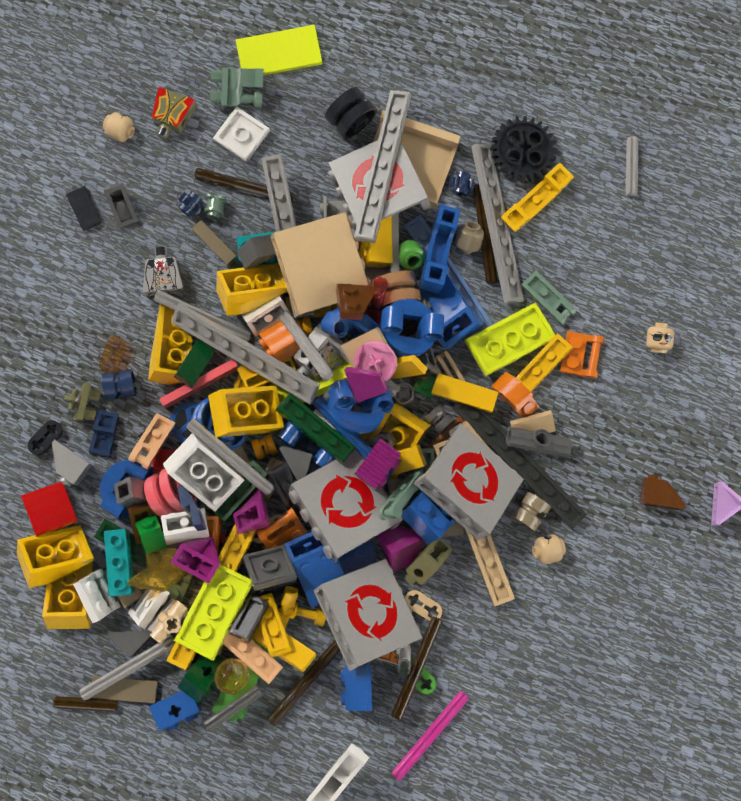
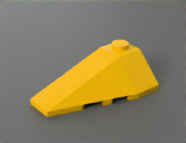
(169, 348)

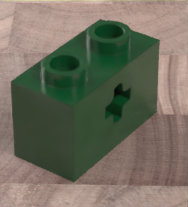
(200, 678)

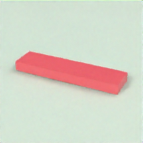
(202, 382)

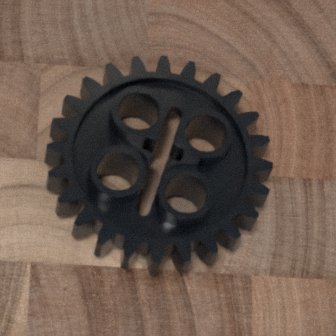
(505, 147)

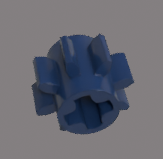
(461, 184)
(190, 204)

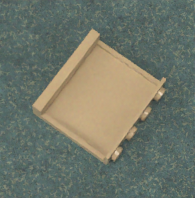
(430, 154)
(316, 260)

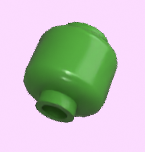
(411, 255)

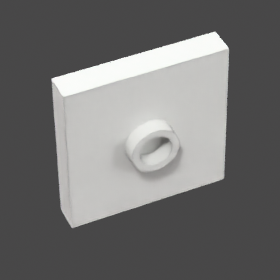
(241, 134)

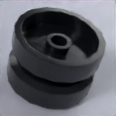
(350, 113)

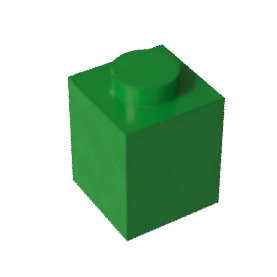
(151, 534)

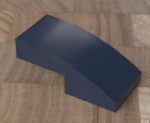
(104, 433)
(189, 505)

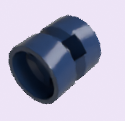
(119, 384)

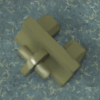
(87, 393)

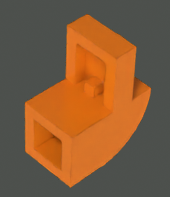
(516, 395)

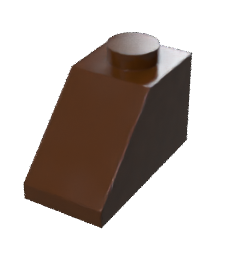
(660, 494)

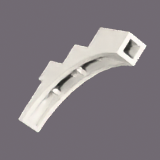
(339, 775)

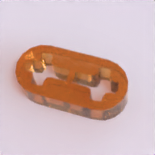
(108, 353)

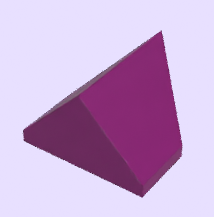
(365, 383)
(252, 514)
(400, 546)
(198, 558)

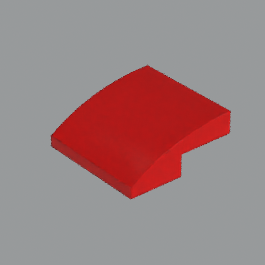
(49, 508)

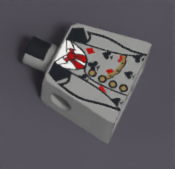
(162, 274)
(327, 352)

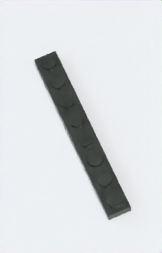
(523, 464)

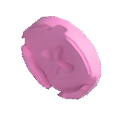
(376, 357)

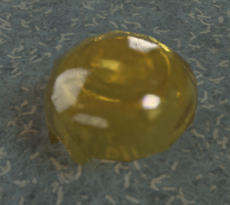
(231, 676)

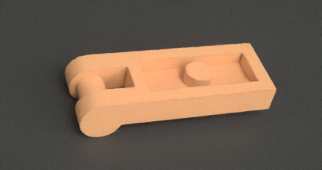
(152, 440)

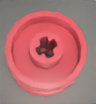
(163, 493)

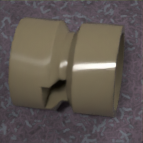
(531, 511)

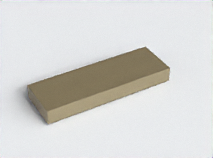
(130, 690)

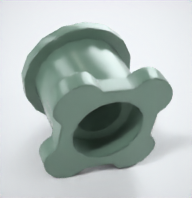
(215, 206)

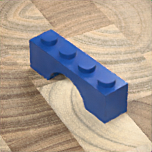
(437, 253)

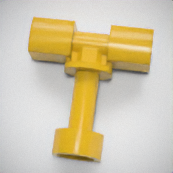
(290, 608)

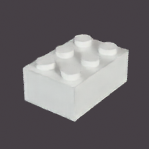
(203, 472)

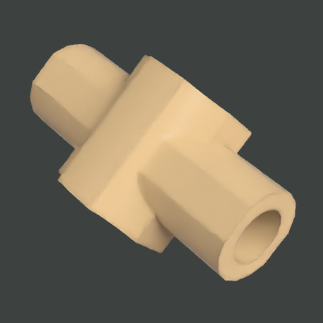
(163, 629)

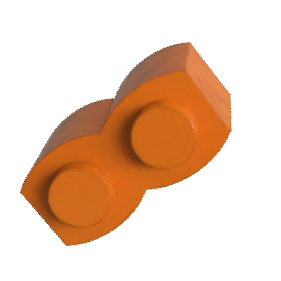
(278, 342)

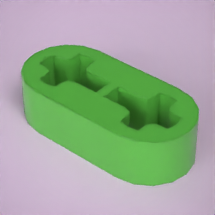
(426, 675)

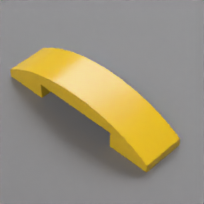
(537, 198)

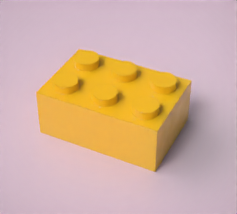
(245, 411)

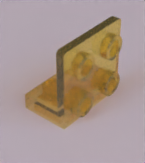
(159, 572)

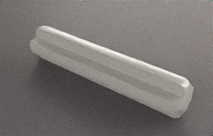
(632, 166)

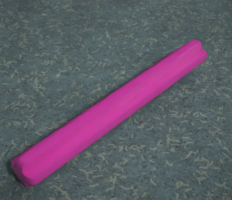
(430, 735)

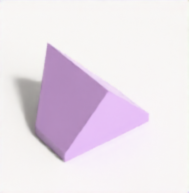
(725, 503)

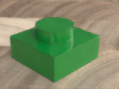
(425, 387)

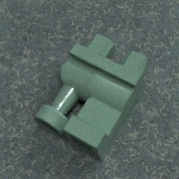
(232, 86)

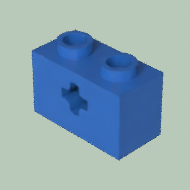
(162, 711)

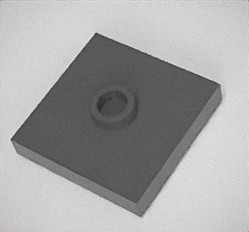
(269, 567)

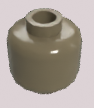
(469, 237)

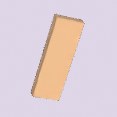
(253, 657)

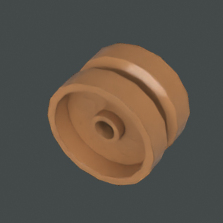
(400, 287)

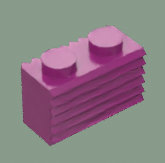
(378, 464)

